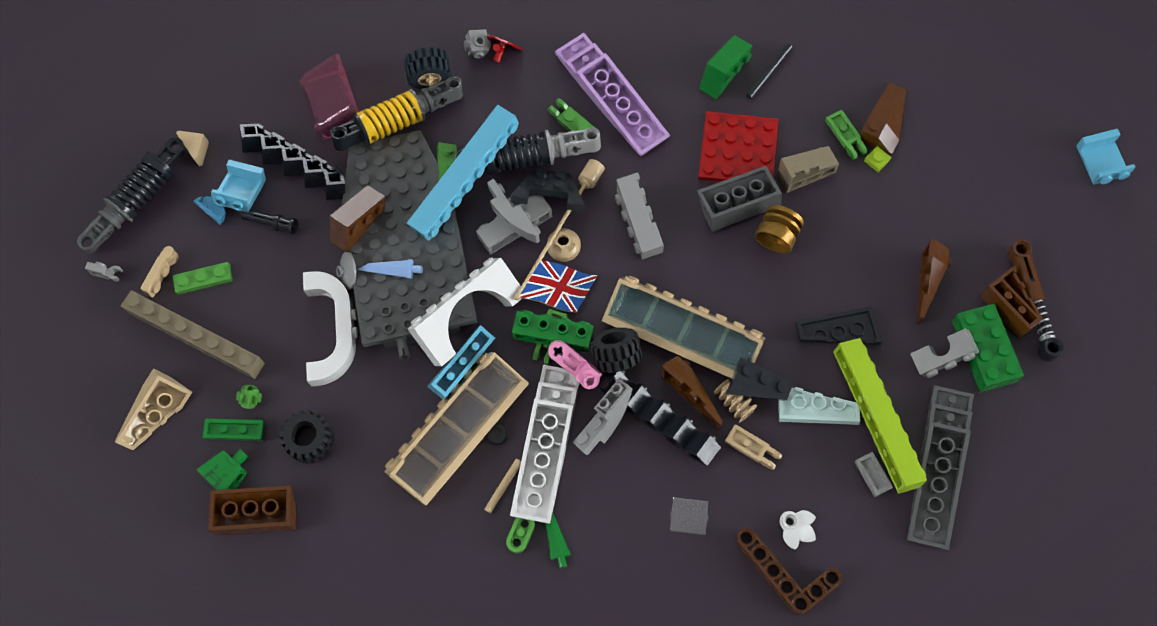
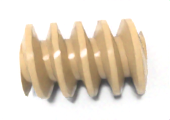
(737, 402)

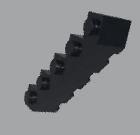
(293, 159)
(661, 418)

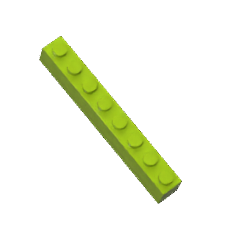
(880, 416)

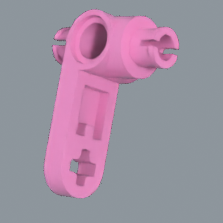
(575, 364)

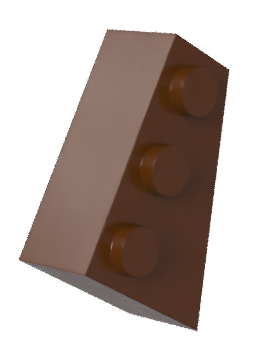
(355, 217)
(1012, 303)

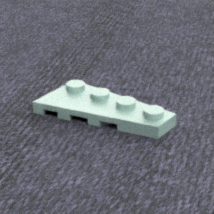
(816, 408)

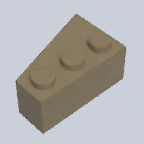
(806, 168)

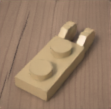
(159, 271)
(751, 446)

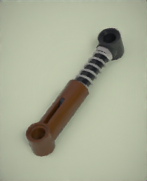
(1028, 275)

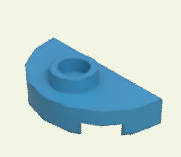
(213, 210)

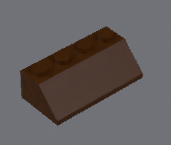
(252, 510)

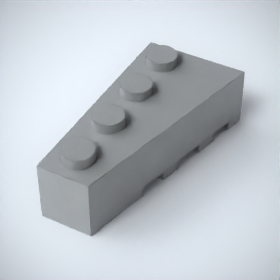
(638, 216)

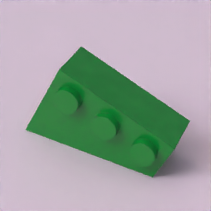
(724, 66)

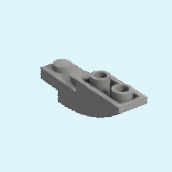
(511, 215)
(609, 414)

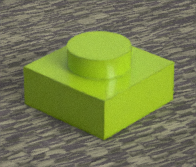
(877, 159)

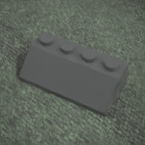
(739, 198)

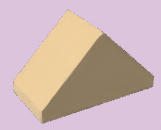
(195, 144)

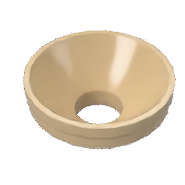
(566, 252)

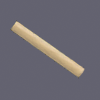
(503, 486)

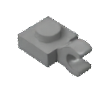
(100, 270)

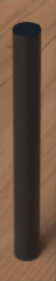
(769, 71)

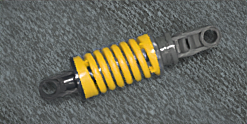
(395, 114)

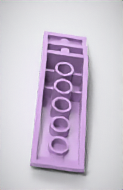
(612, 93)

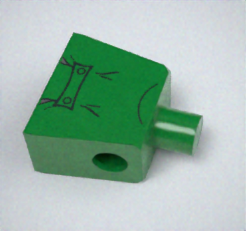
(224, 471)

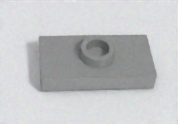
(873, 474)

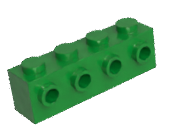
(545, 329)

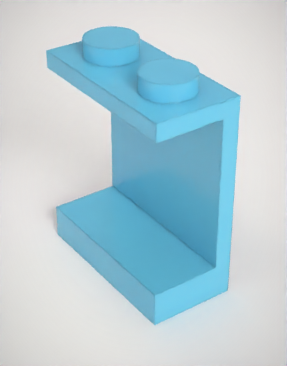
(1103, 157)

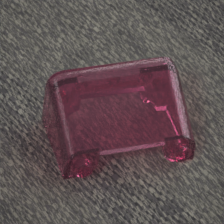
(329, 94)

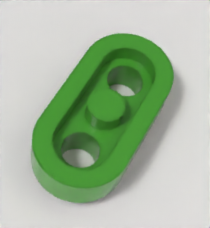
(519, 533)

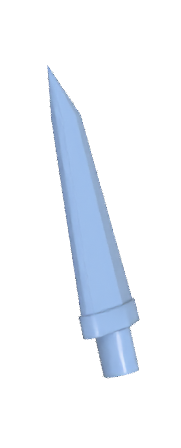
(395, 268)

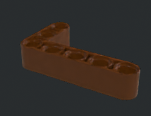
(783, 576)

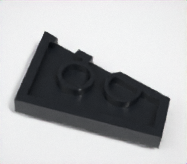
(756, 381)

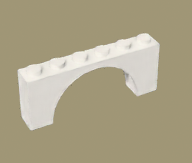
(432, 328)

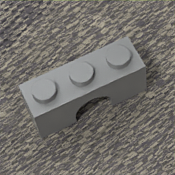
(961, 348)

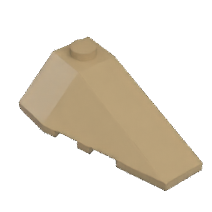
(155, 403)

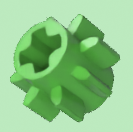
(248, 396)

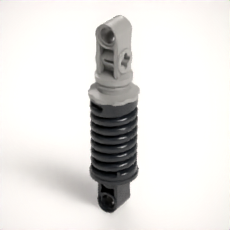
(542, 149)

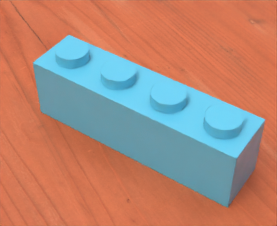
(461, 362)

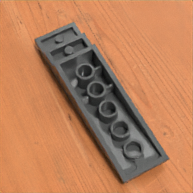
(943, 461)

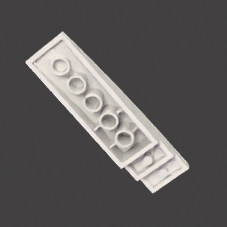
(545, 445)

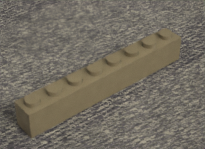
(193, 334)

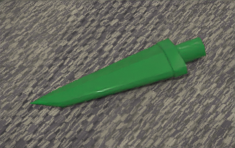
(556, 542)

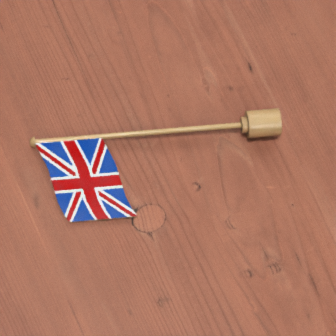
(556, 283)

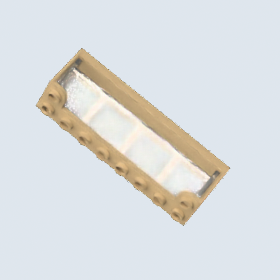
(455, 427)

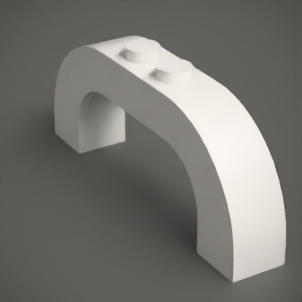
(339, 361)

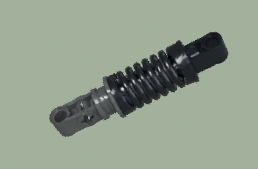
(132, 192)

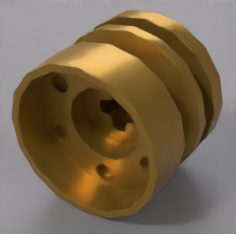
(779, 229)

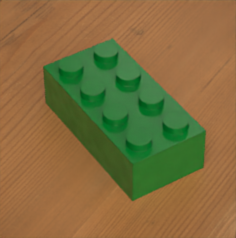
(996, 361)

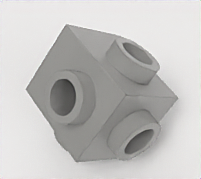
(477, 43)

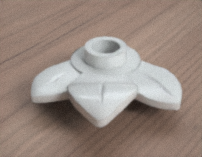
(799, 530)

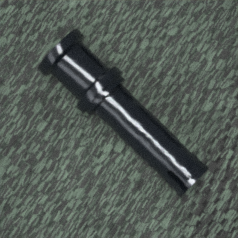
(277, 222)

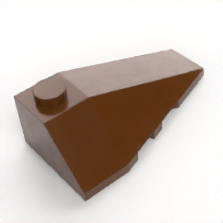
(885, 120)
(934, 264)
(684, 381)

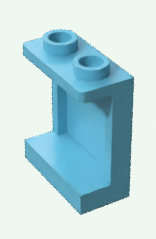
(239, 186)

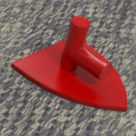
(499, 48)

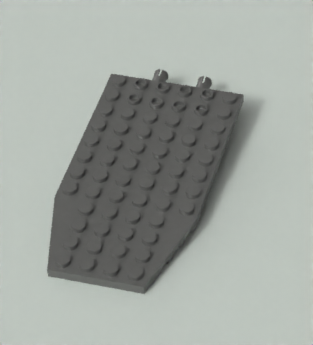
(387, 304)

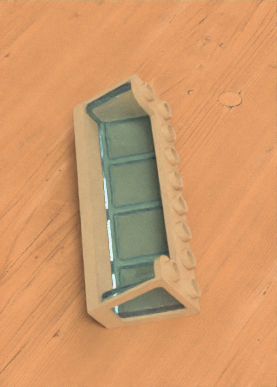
(681, 327)

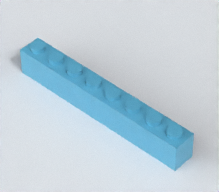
(463, 173)

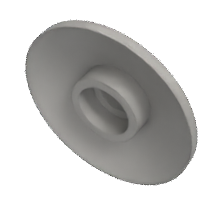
(347, 270)

